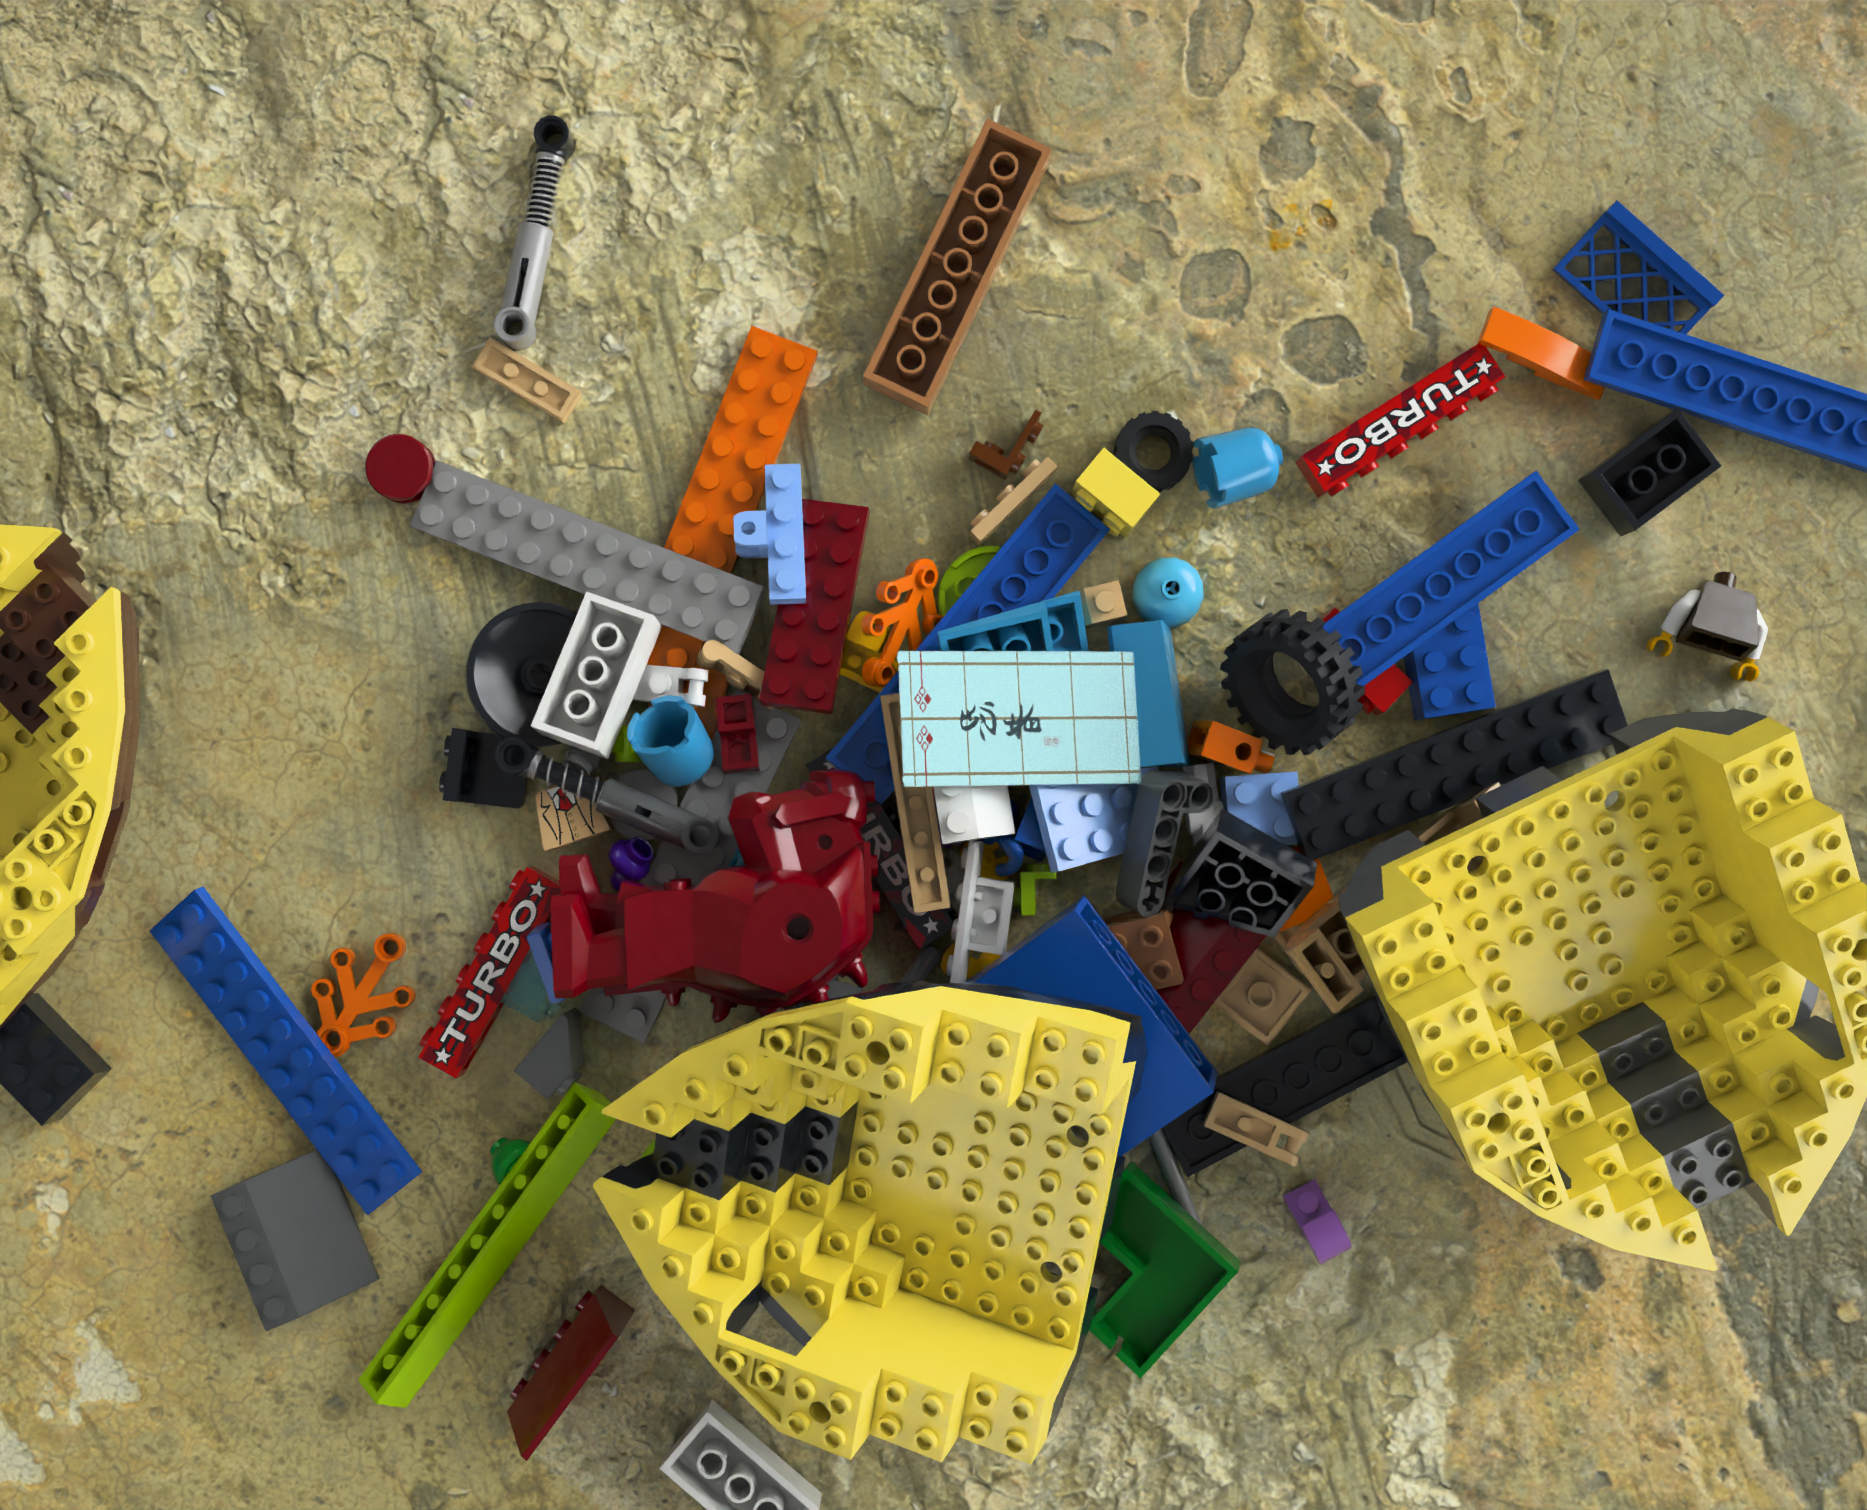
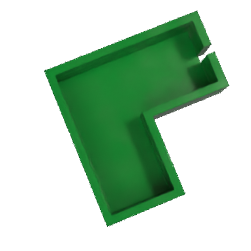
(1172, 1274)

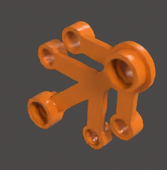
(920, 580)
(357, 999)

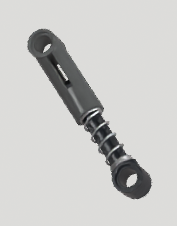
(609, 797)

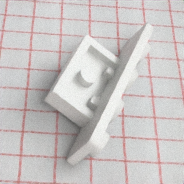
(982, 914)

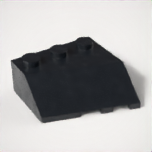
(1241, 877)

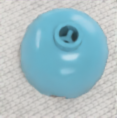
(1151, 596)

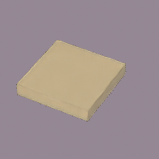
(1262, 996)

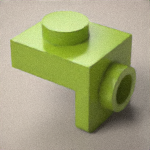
(1025, 893)

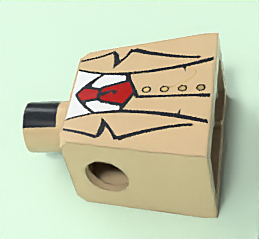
(568, 819)

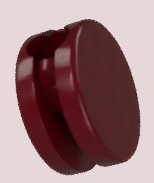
(400, 468)

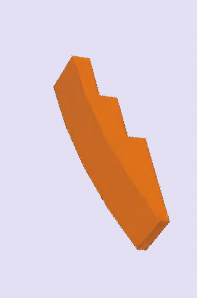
(1540, 350)

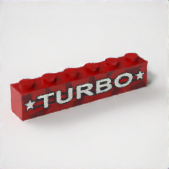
(1399, 420)
(482, 984)

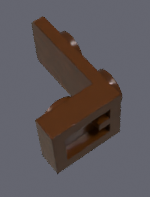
(991, 456)

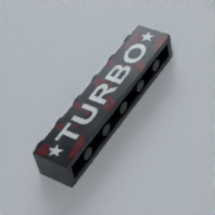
(892, 870)

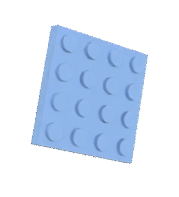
(1083, 821)

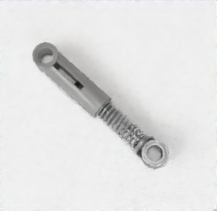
(533, 236)

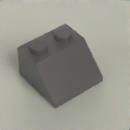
(556, 1057)

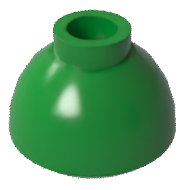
(505, 1156)

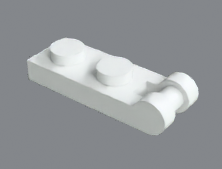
(664, 681)

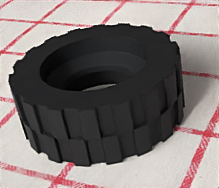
(1172, 432)

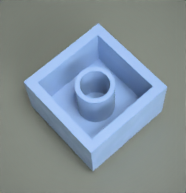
(1260, 803)

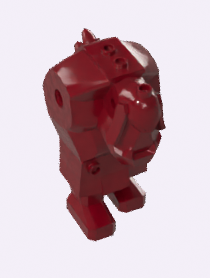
(747, 931)

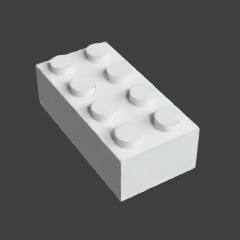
(596, 675)
(733, 1469)

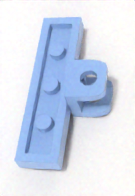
(777, 534)

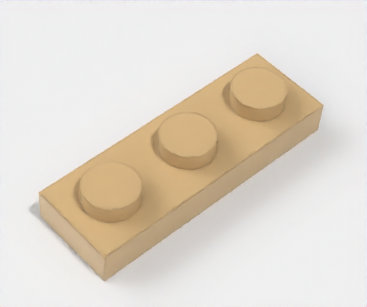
(1012, 499)

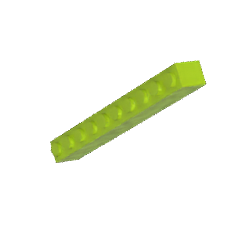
(487, 1248)

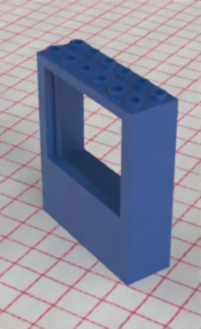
(1084, 961)

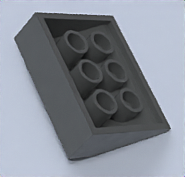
(294, 1238)

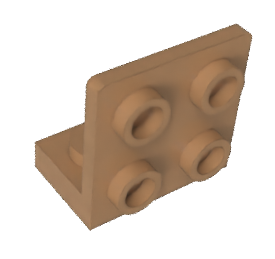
(1149, 945)

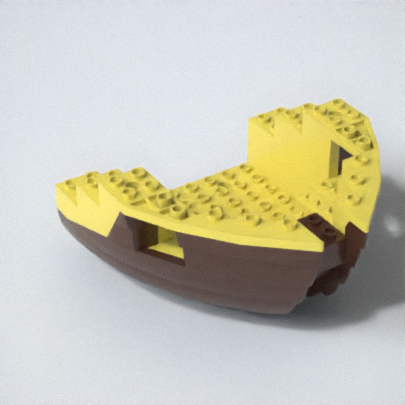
(62, 750)

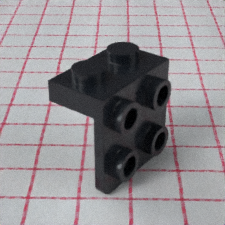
(474, 774)

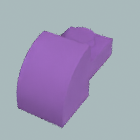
(1317, 1222)

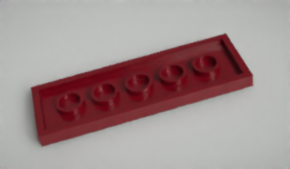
(812, 635)

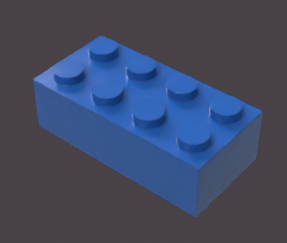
(1451, 670)

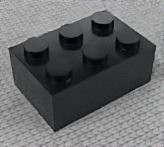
(1649, 473)
(46, 1061)

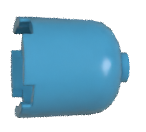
(1236, 465)
(671, 741)

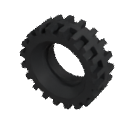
(1266, 703)

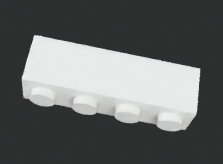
(973, 812)

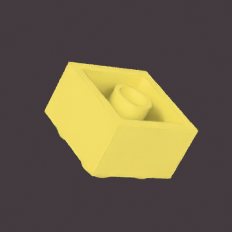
(1114, 493)

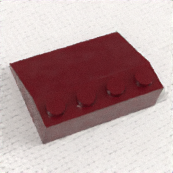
(1209, 960)
(566, 1367)

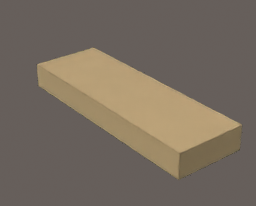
(527, 380)

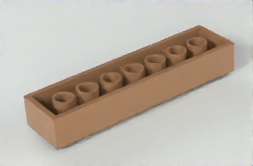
(957, 267)

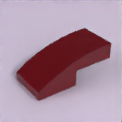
(737, 733)

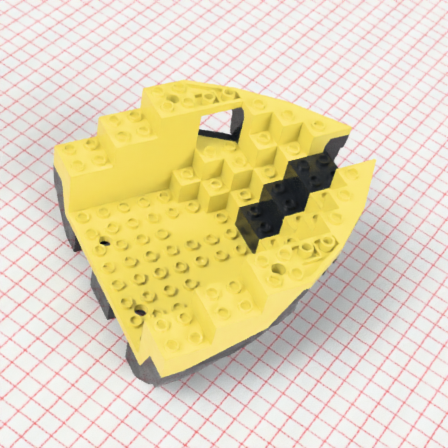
(891, 1203)

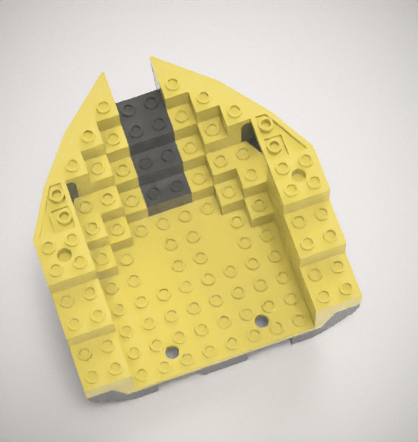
(1634, 982)

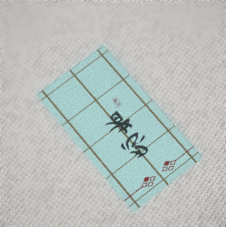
(1018, 718)

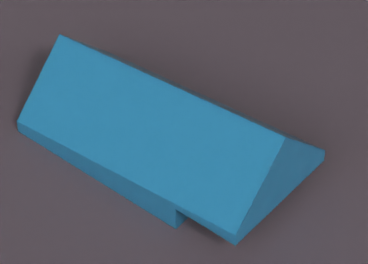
(1041, 626)
(1157, 692)

